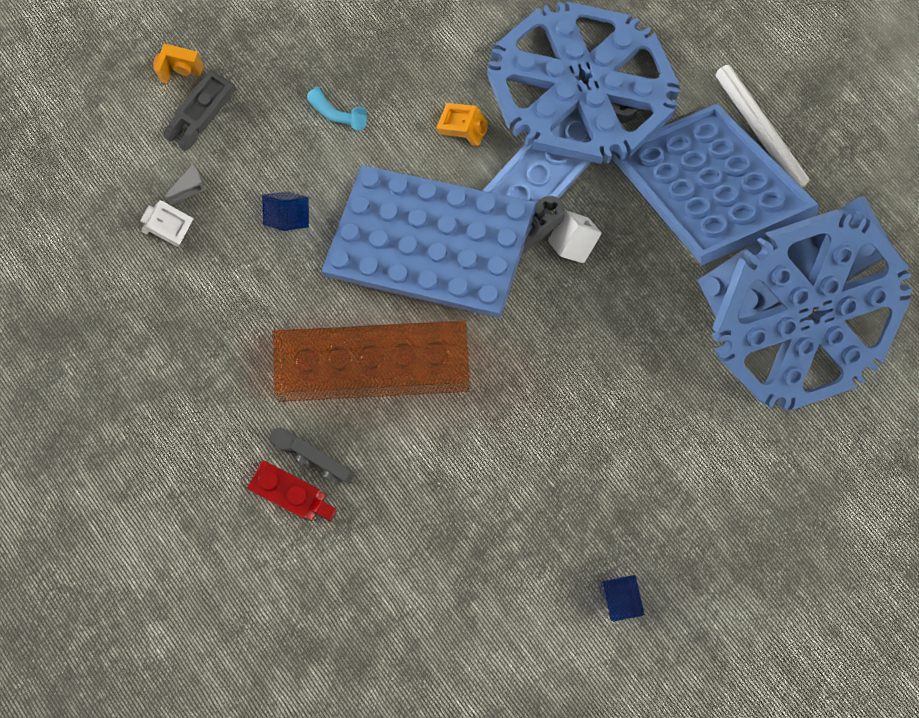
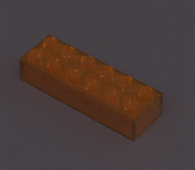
(370, 361)

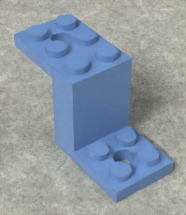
(801, 253)

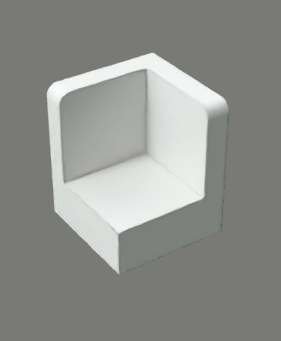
(574, 237)

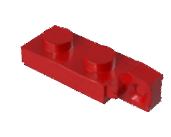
(290, 493)

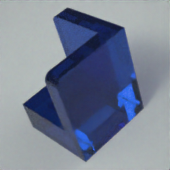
(285, 211)
(622, 598)

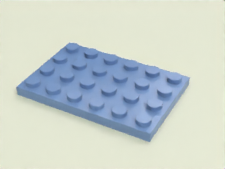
(714, 184)
(430, 240)

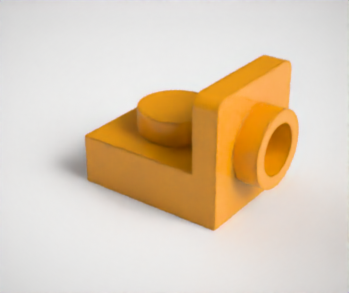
(177, 59)
(464, 122)

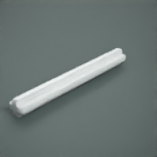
(760, 124)

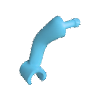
(356, 118)

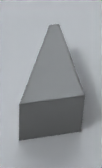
(186, 186)

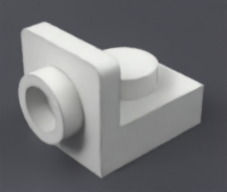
(166, 222)

